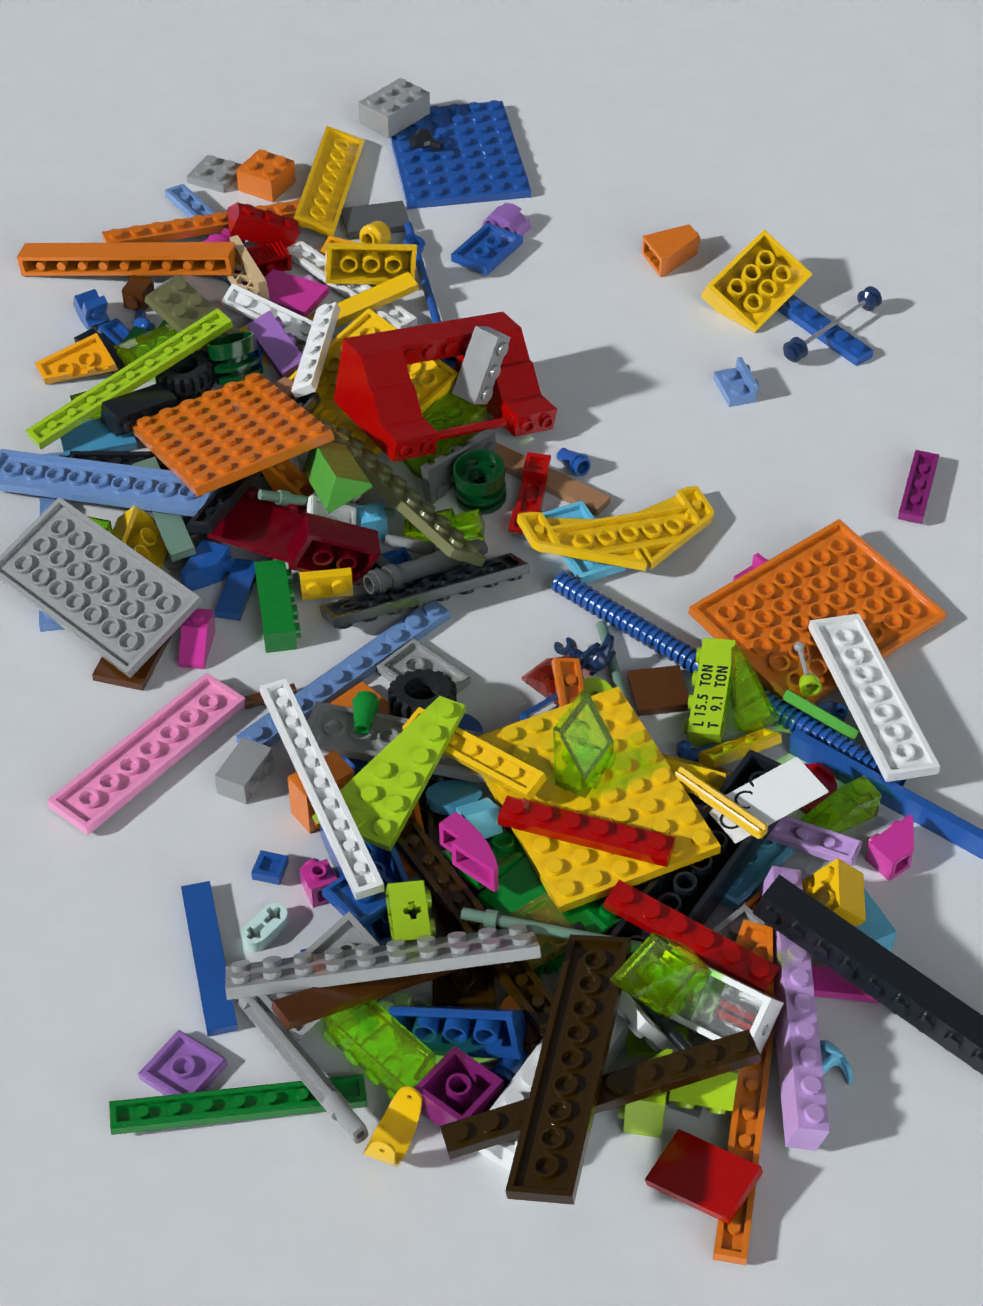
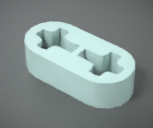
(262, 925)

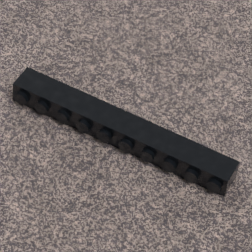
(874, 970)

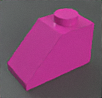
(196, 639)

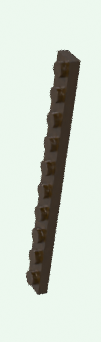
(453, 895)
(616, 1089)

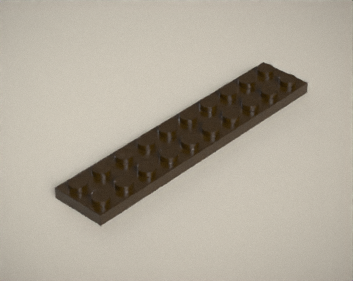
(569, 1072)

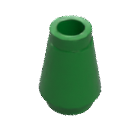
(364, 711)

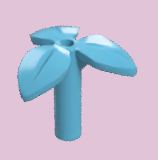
(835, 1057)

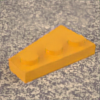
(76, 361)

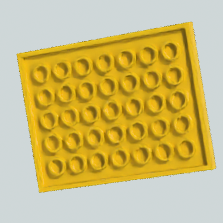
(634, 792)

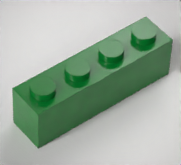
(276, 606)

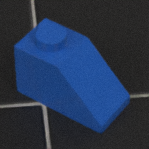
(206, 566)

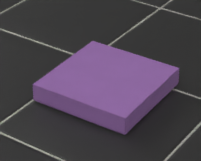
(182, 1066)

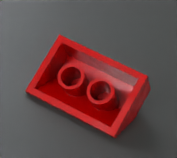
(261, 225)

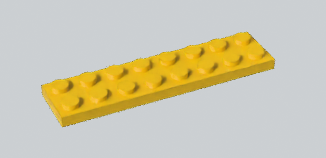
(329, 181)

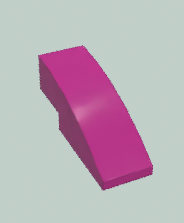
(469, 850)

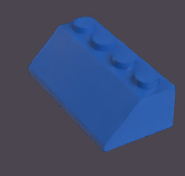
(470, 1029)

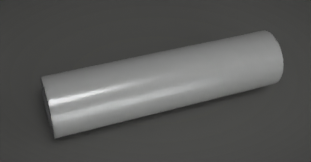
(410, 544)

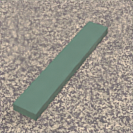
(171, 526)

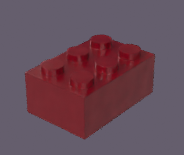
(333, 544)

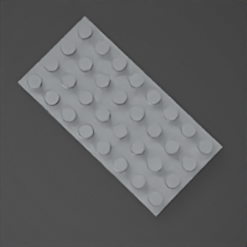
(96, 586)

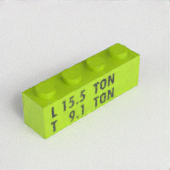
(711, 693)

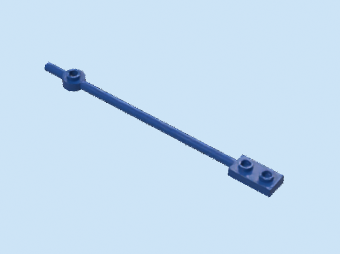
(411, 238)

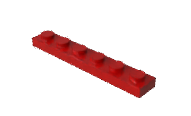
(587, 831)
(705, 943)

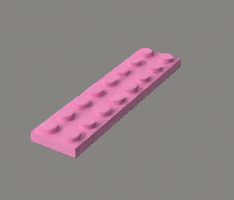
(146, 753)

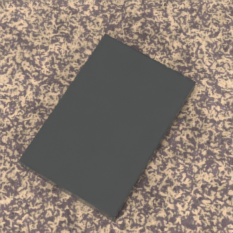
(390, 213)

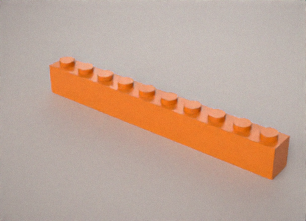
(128, 259)

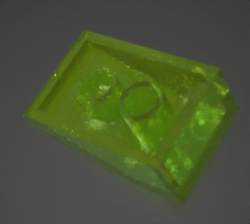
(582, 747)
(662, 974)

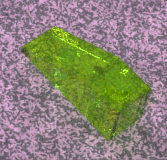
(748, 696)
(846, 807)

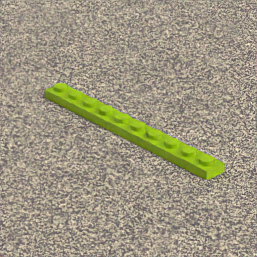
(129, 378)

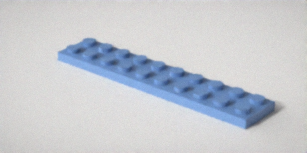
(97, 482)

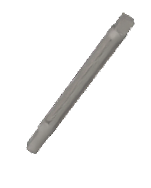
(304, 1067)

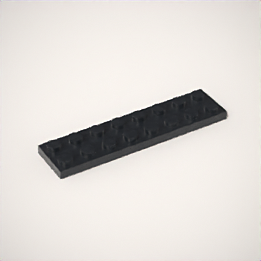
(429, 588)

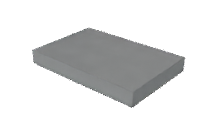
(417, 656)

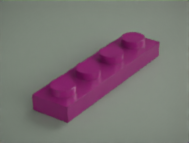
(918, 487)

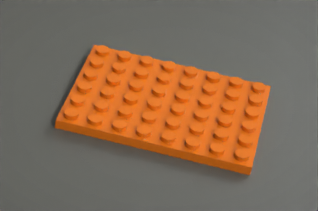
(230, 433)
(813, 580)

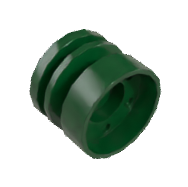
(235, 357)
(480, 481)

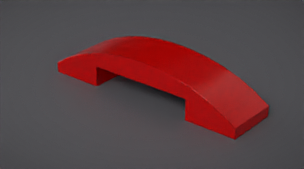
(532, 487)

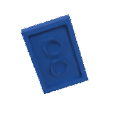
(486, 249)

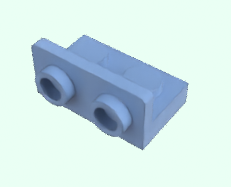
(737, 384)

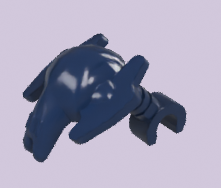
(594, 658)

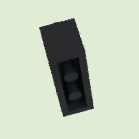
(123, 411)

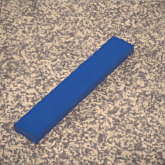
(208, 958)

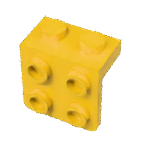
(326, 583)

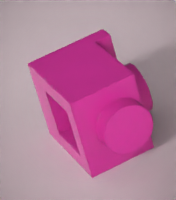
(314, 877)

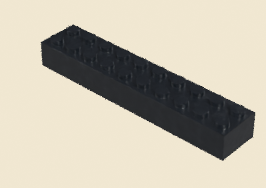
(702, 885)

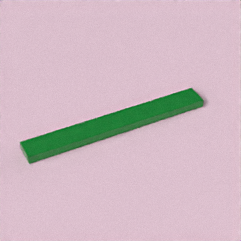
(227, 1105)

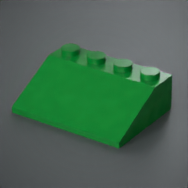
(522, 885)

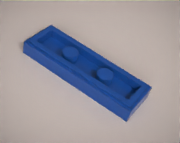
(236, 590)

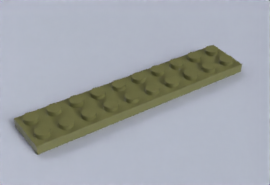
(408, 501)

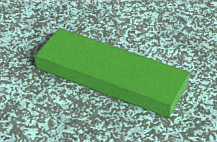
(820, 713)

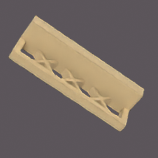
(249, 271)

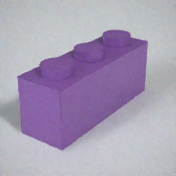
(276, 344)

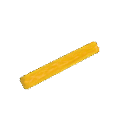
(721, 803)

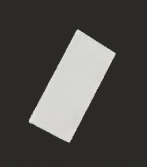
(774, 795)

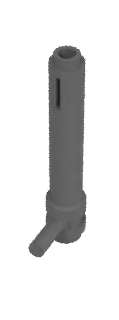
(393, 576)

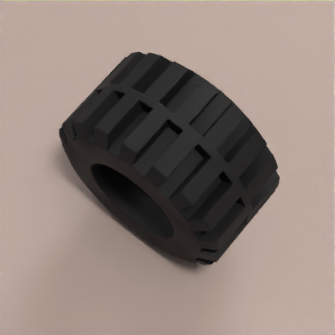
(189, 376)
(417, 690)

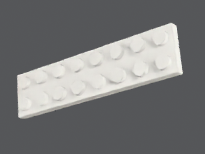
(873, 698)

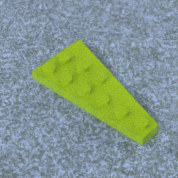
(393, 781)

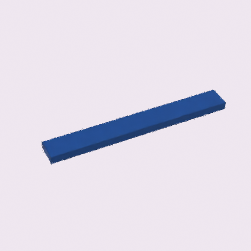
(892, 794)

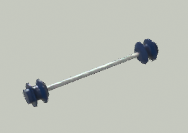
(797, 348)

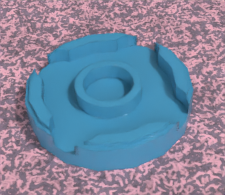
(448, 794)

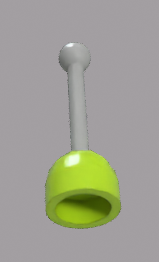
(807, 678)

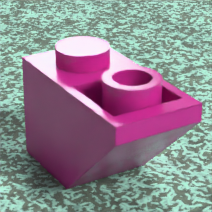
(892, 849)

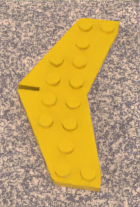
(624, 539)

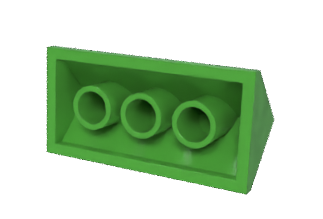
(335, 475)

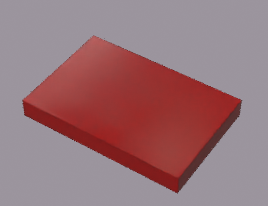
(704, 1176)

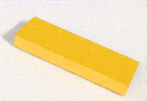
(739, 747)

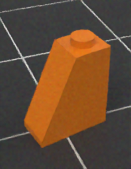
(670, 248)

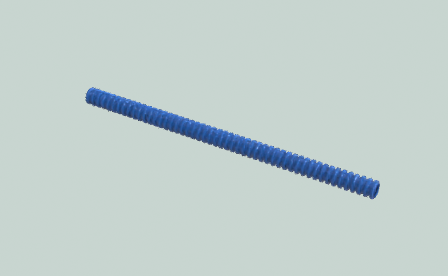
(683, 655)

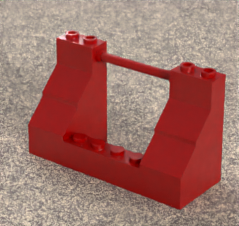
(383, 401)

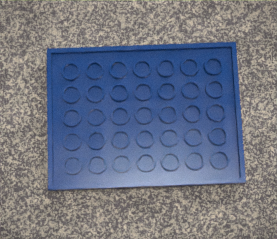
(475, 164)

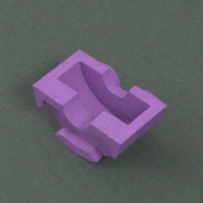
(509, 218)

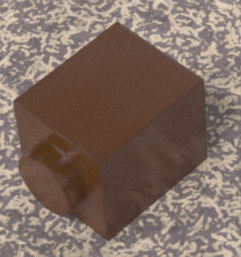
(136, 291)

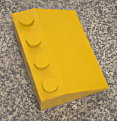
(756, 282)

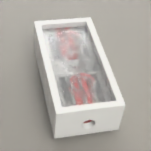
(728, 1008)

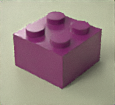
(458, 1088)

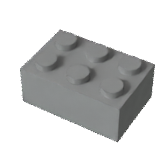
(394, 107)

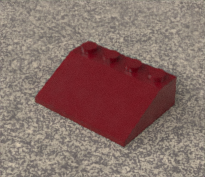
(260, 525)

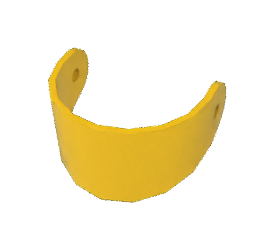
(396, 1128)

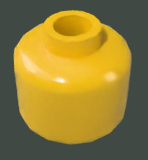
(375, 233)

